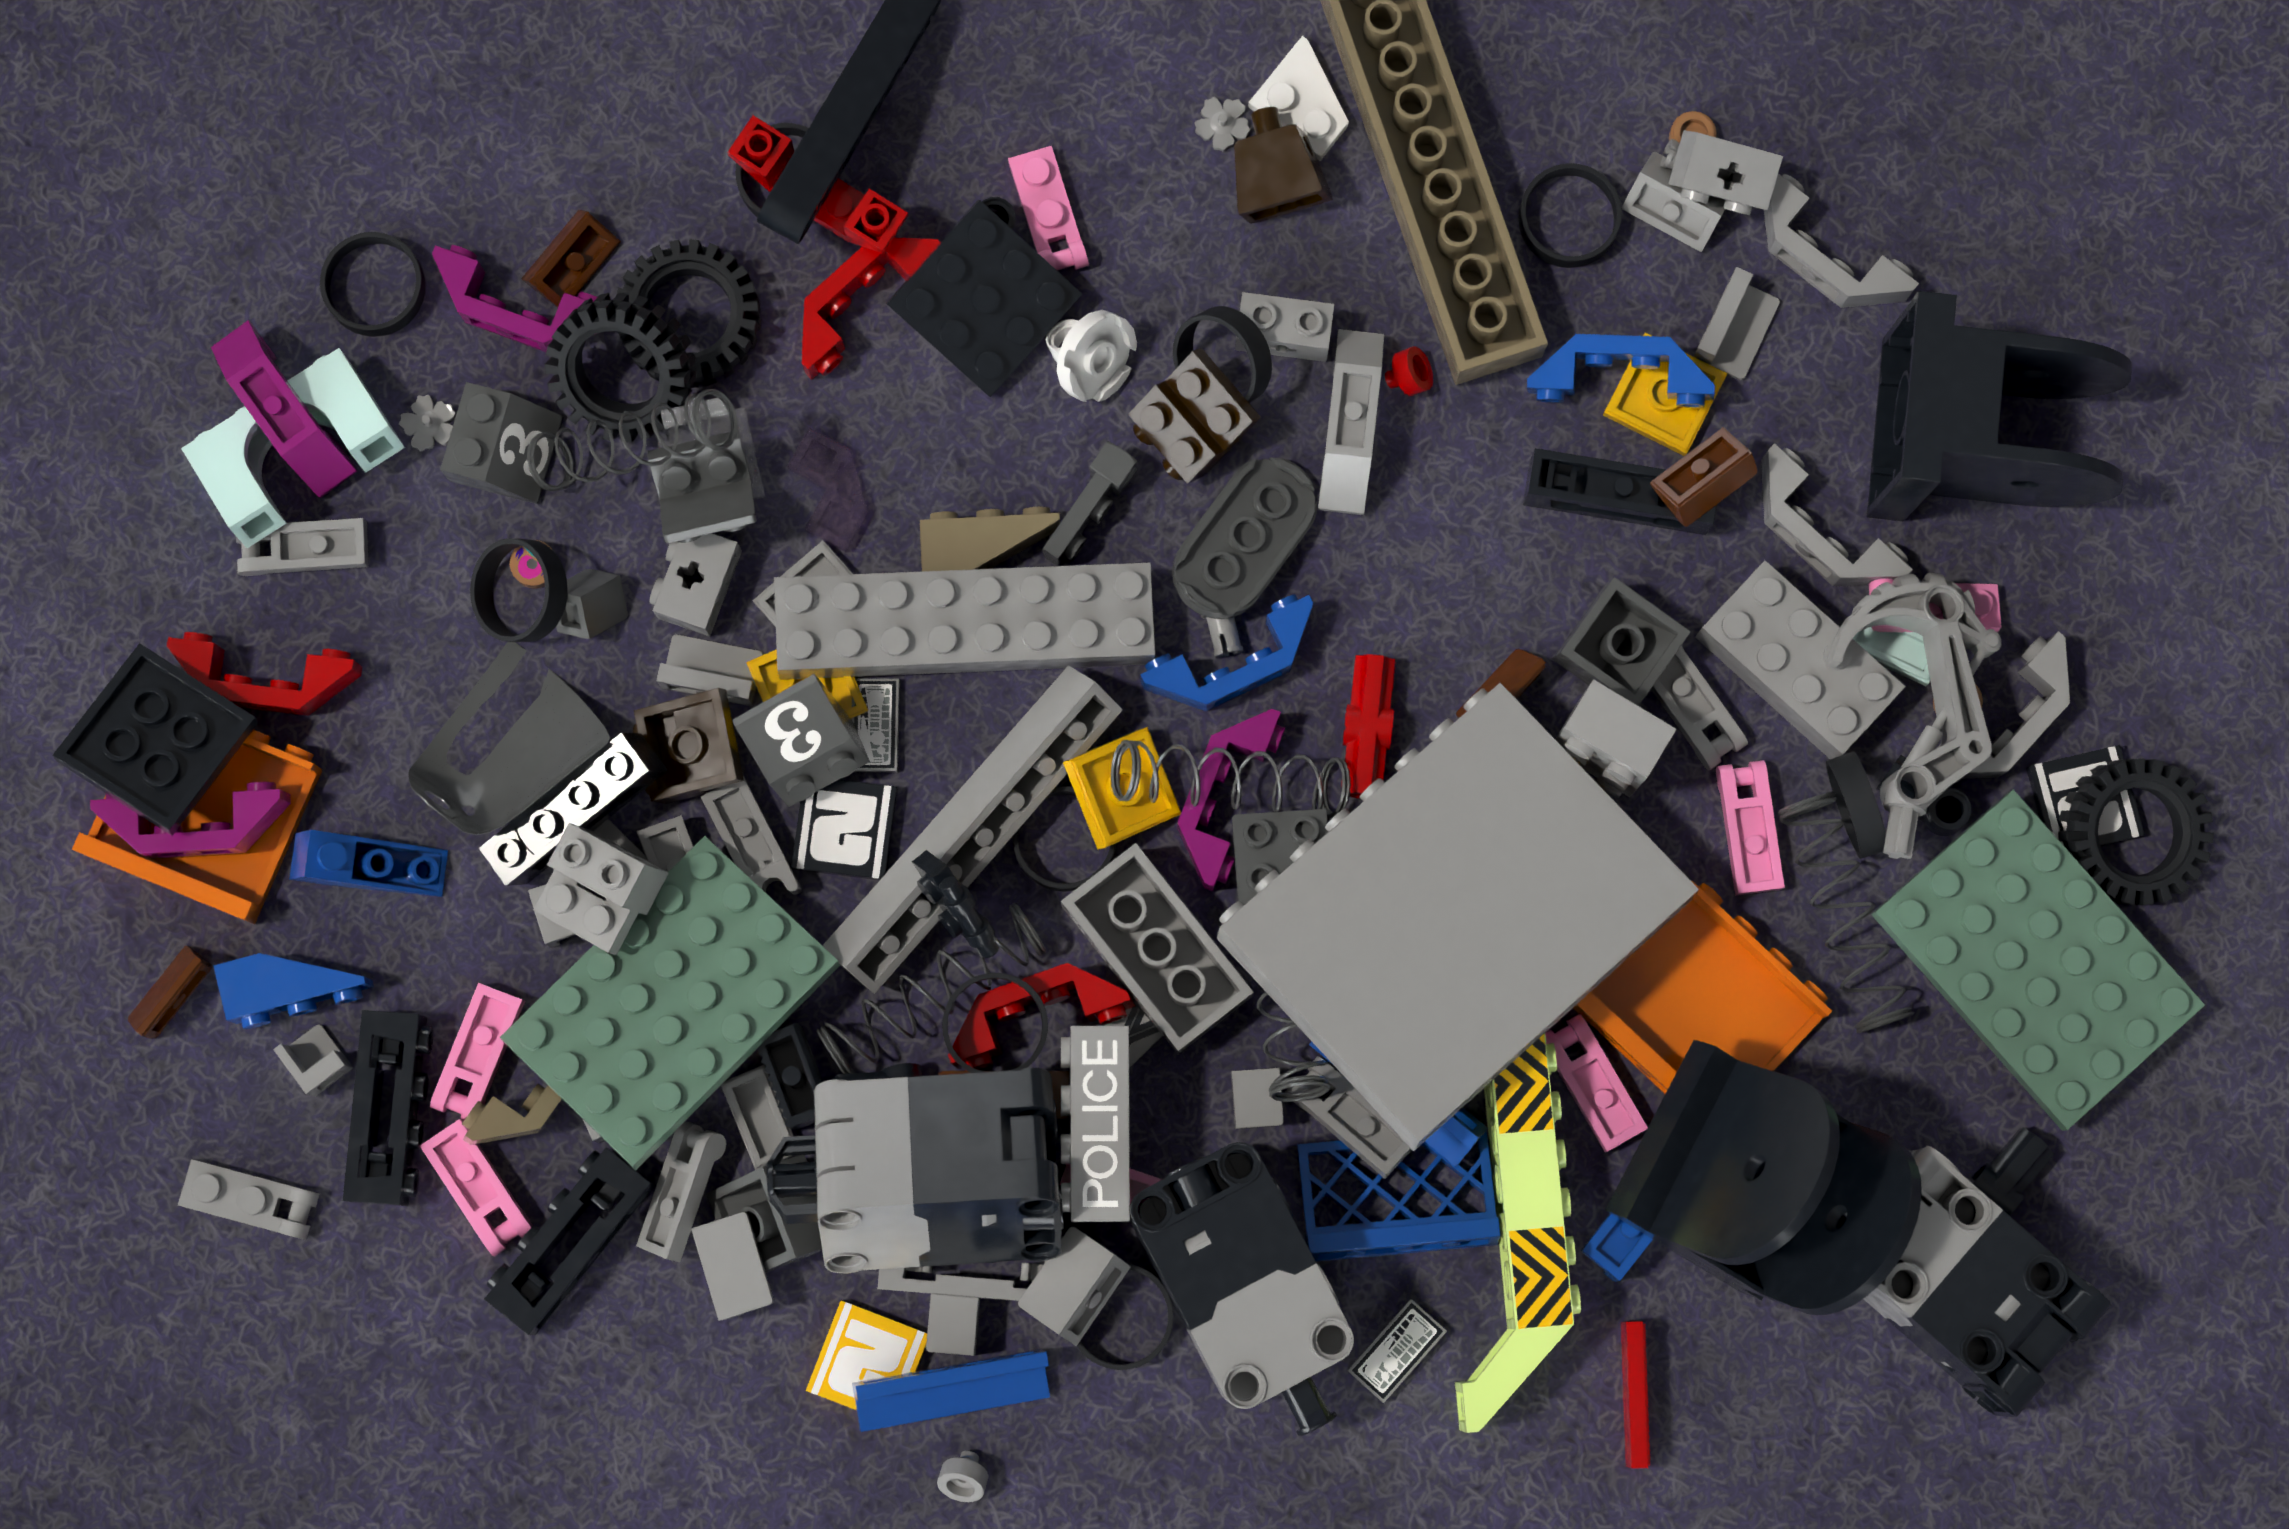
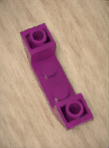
(463, 279)
(280, 412)
(1246, 737)
(252, 815)

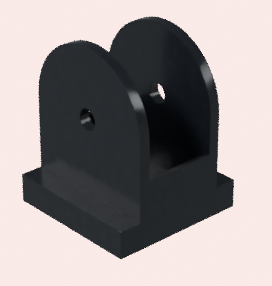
(1944, 406)
(1753, 1177)

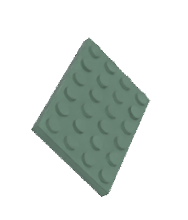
(2038, 960)
(677, 1009)

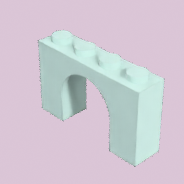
(233, 452)

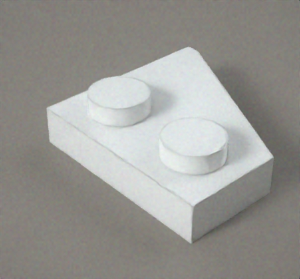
(1304, 98)

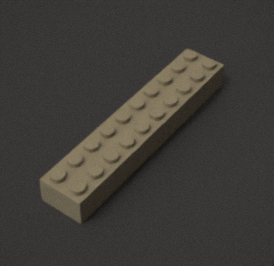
(1437, 185)

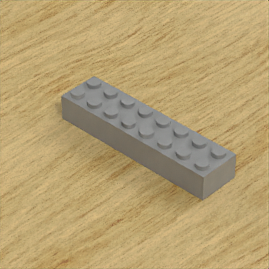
(964, 620)

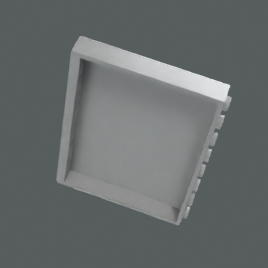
(1454, 913)

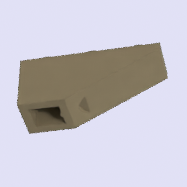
(982, 539)

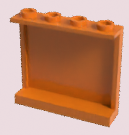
(225, 881)
(1706, 984)

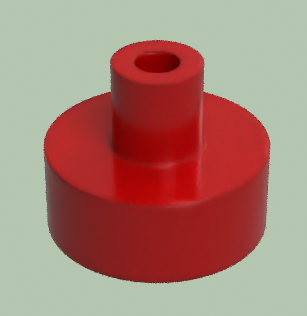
(1410, 371)

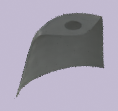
(528, 761)

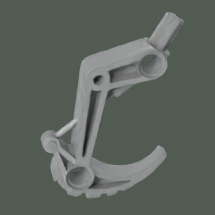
(1955, 696)

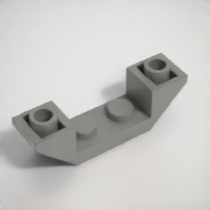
(1883, 284)
(1351, 422)
(1780, 479)
(2048, 673)

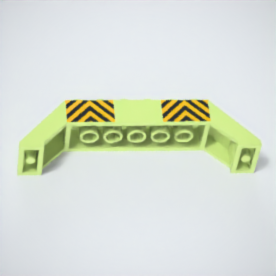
(1532, 1232)

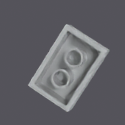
(1614, 739)

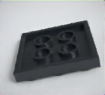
(984, 298)
(155, 739)

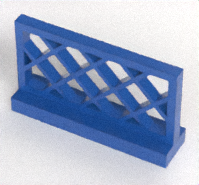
(1391, 1235)

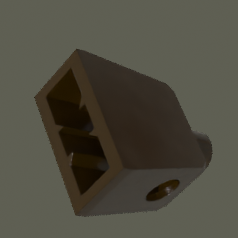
(1276, 170)

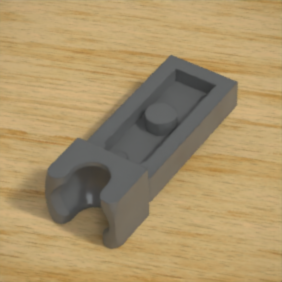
(1109, 473)

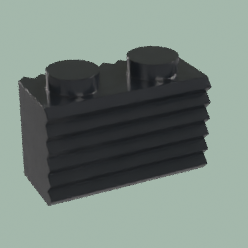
(792, 1074)

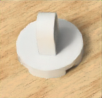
(1092, 354)

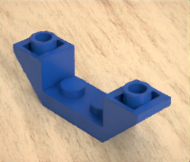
(1558, 373)
(1175, 681)

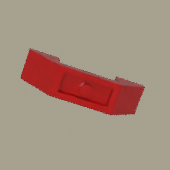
(848, 213)
(831, 298)
(322, 678)
(977, 1038)

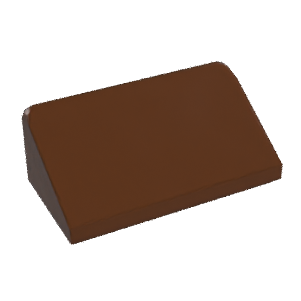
(571, 258)
(1705, 476)
(1514, 674)
(169, 993)

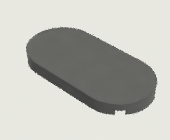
(1244, 538)

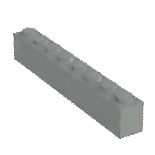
(974, 825)

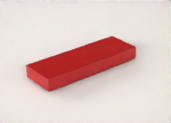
(1635, 1394)

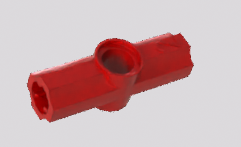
(1368, 720)

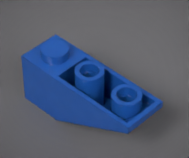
(367, 863)
(269, 985)

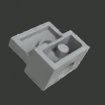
(610, 871)

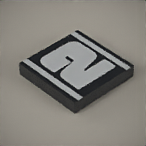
(2056, 778)
(846, 830)

